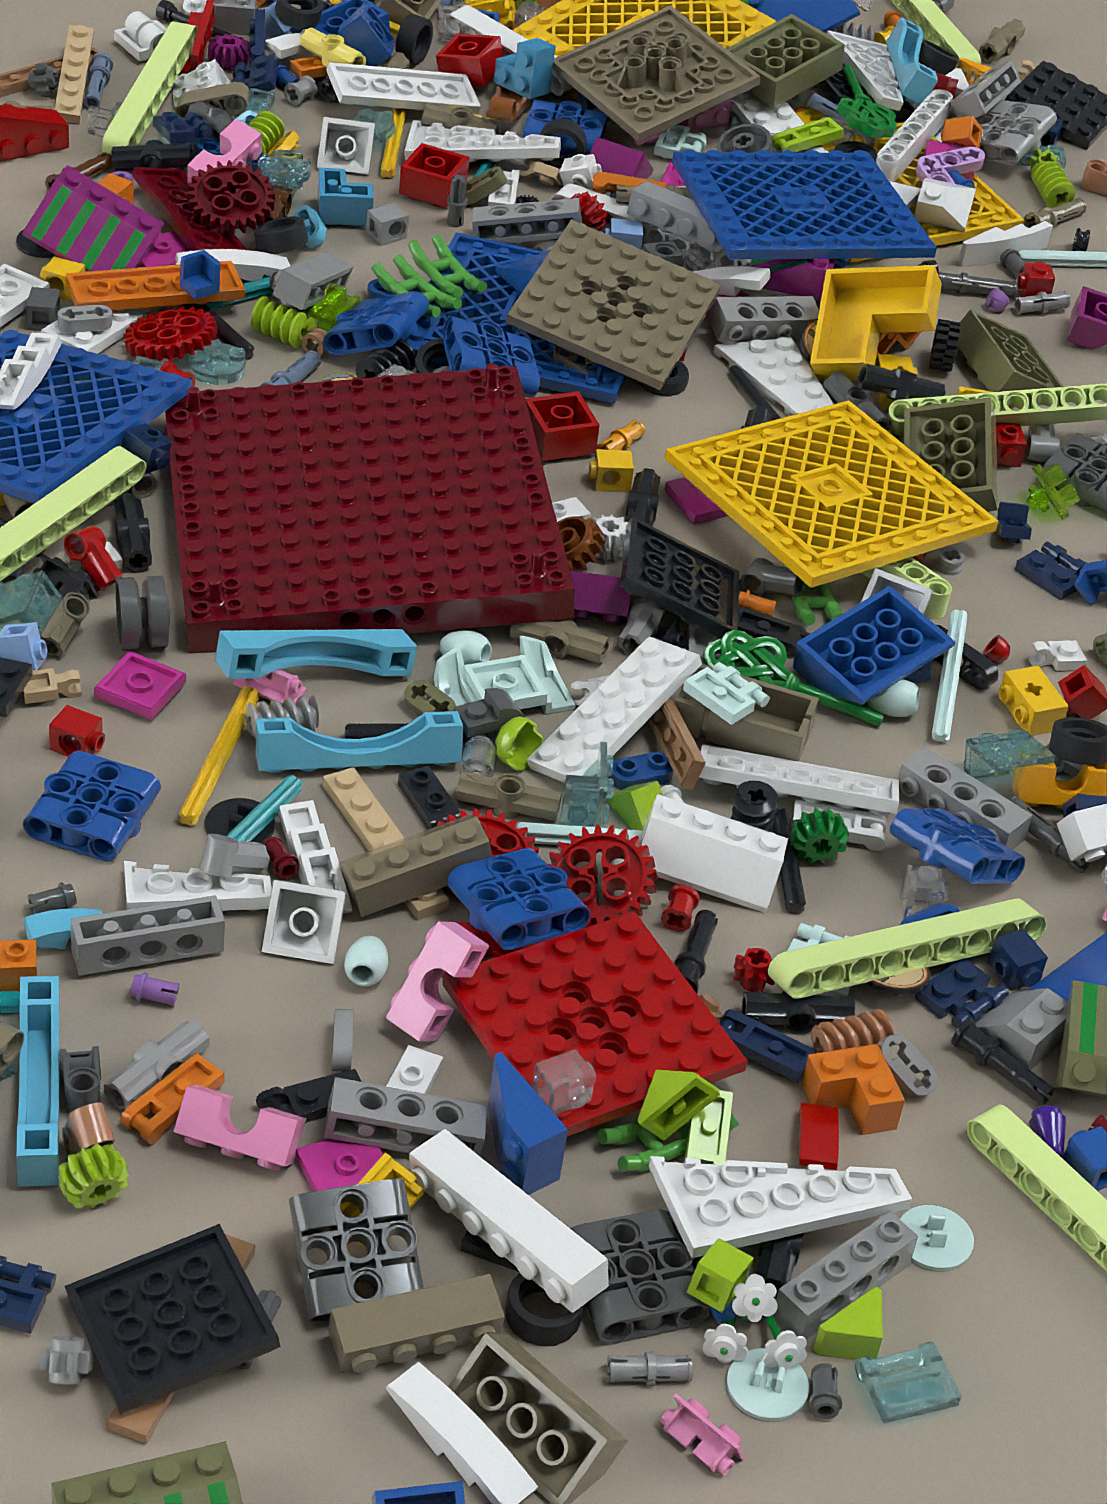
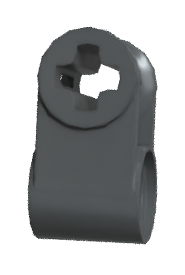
(80, 1077)

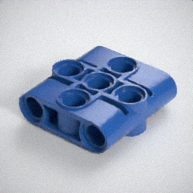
(591, 121)
(376, 323)
(477, 345)
(92, 806)
(957, 846)
(518, 898)

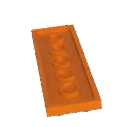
(146, 287)

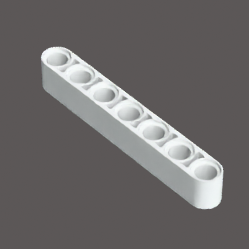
(471, 21)
(913, 134)

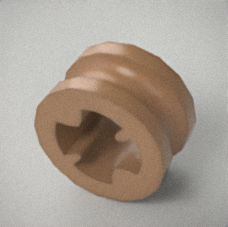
(315, 334)

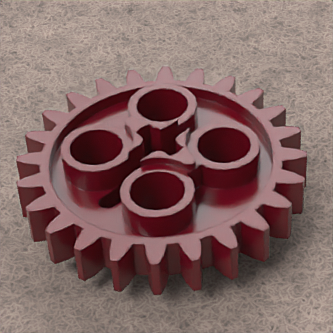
(231, 197)

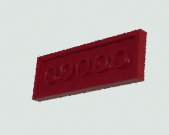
(168, 193)

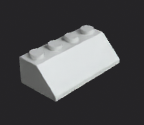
(713, 853)

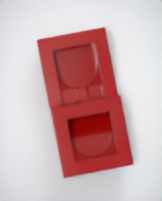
(818, 1135)

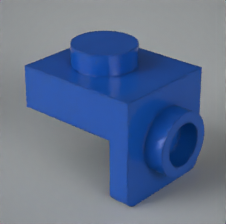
(1092, 580)

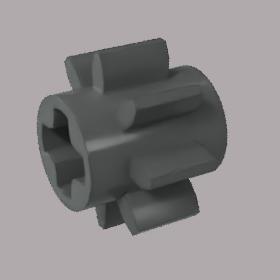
(43, 79)

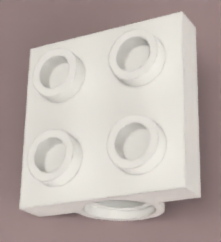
(140, 35)

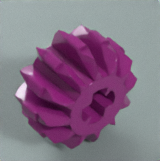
(228, 51)

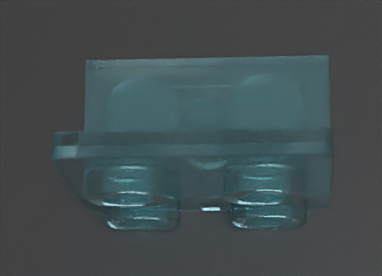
(28, 599)
(1001, 753)
(586, 795)

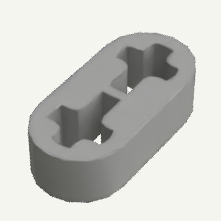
(84, 318)
(342, 1039)
(912, 1060)

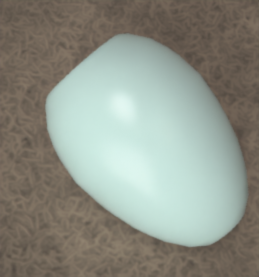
(474, 646)
(897, 700)
(366, 961)

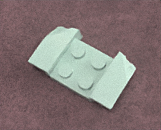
(527, 678)

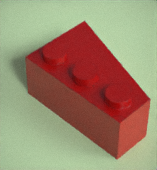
(31, 131)

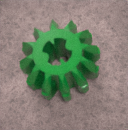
(819, 835)

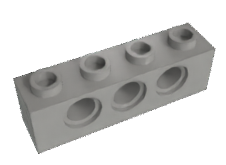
(986, 91)
(525, 220)
(761, 317)
(944, 786)
(147, 935)
(399, 1117)
(845, 1275)

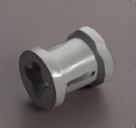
(302, 89)

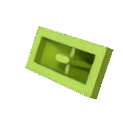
(635, 803)
(674, 1100)
(853, 1330)

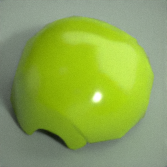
(517, 742)

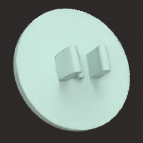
(943, 1238)
(766, 1391)

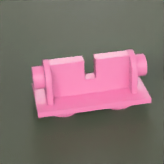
(275, 686)
(716, 1443)

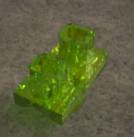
(334, 303)
(1060, 499)

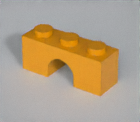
(1039, 786)

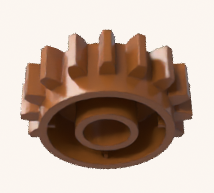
(580, 541)

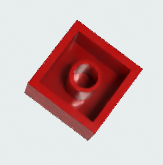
(471, 56)
(429, 174)
(563, 426)

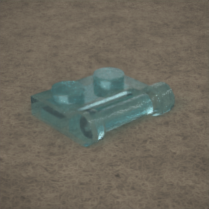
(911, 1391)

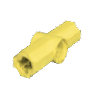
(330, 48)

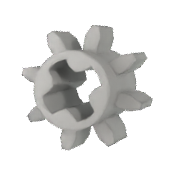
(66, 1360)

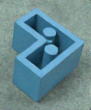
(528, 69)
(342, 201)

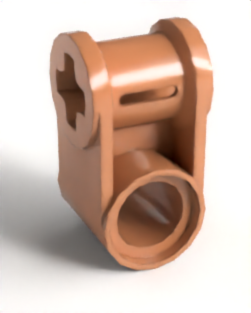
(1095, 177)
(87, 1127)

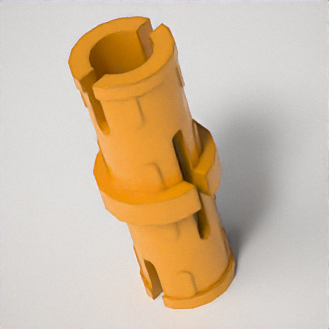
(623, 437)

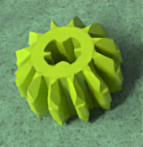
(93, 1176)

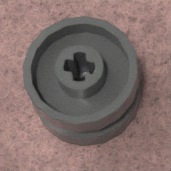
(746, 138)
(144, 612)

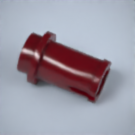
(283, 863)

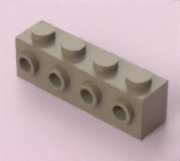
(414, 1323)

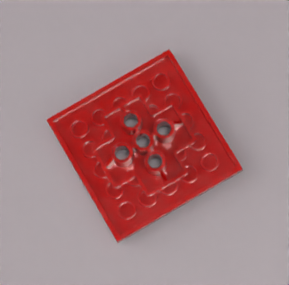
(607, 997)

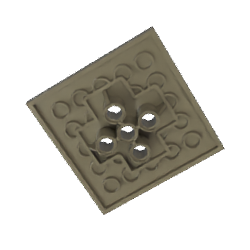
(655, 73)
(614, 304)

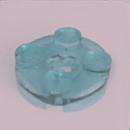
(383, 122)
(285, 168)
(217, 363)

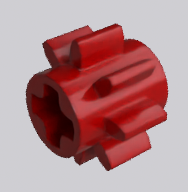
(753, 969)

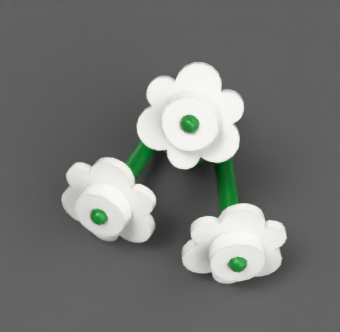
(752, 1302)

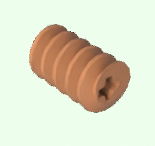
(852, 1031)

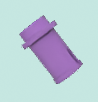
(153, 989)

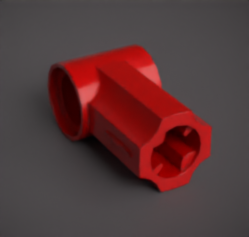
(89, 548)

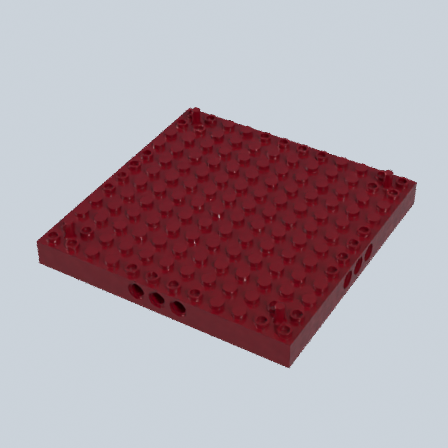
(364, 507)

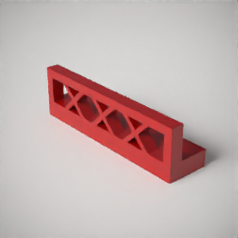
(205, 24)

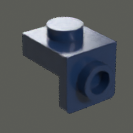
(1013, 522)

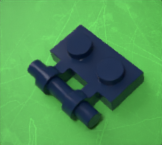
(259, 75)
(182, 129)
(1047, 572)
(957, 985)
(22, 1301)

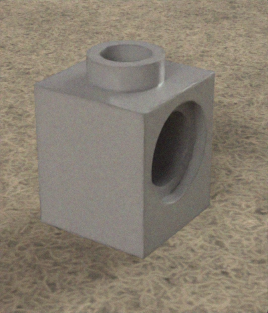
(387, 224)

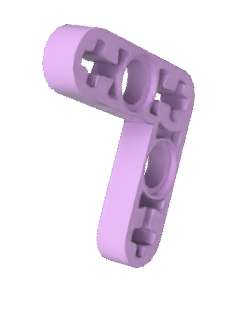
(966, 161)

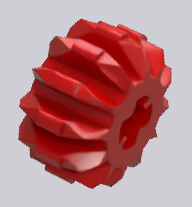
(591, 211)

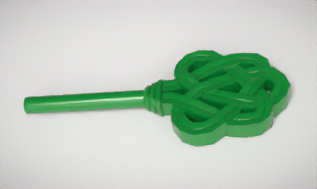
(864, 115)
(761, 665)

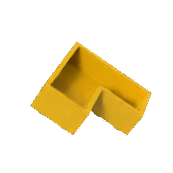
(868, 302)

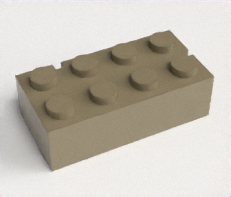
(771, 730)

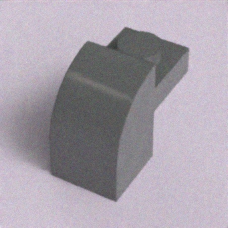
(488, 714)

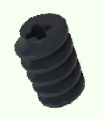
(374, 364)
(755, 805)

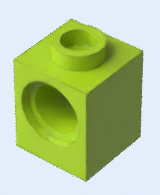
(718, 1274)

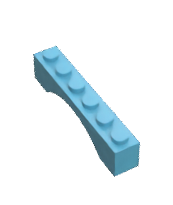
(904, 48)
(260, 652)
(426, 740)
(39, 1082)

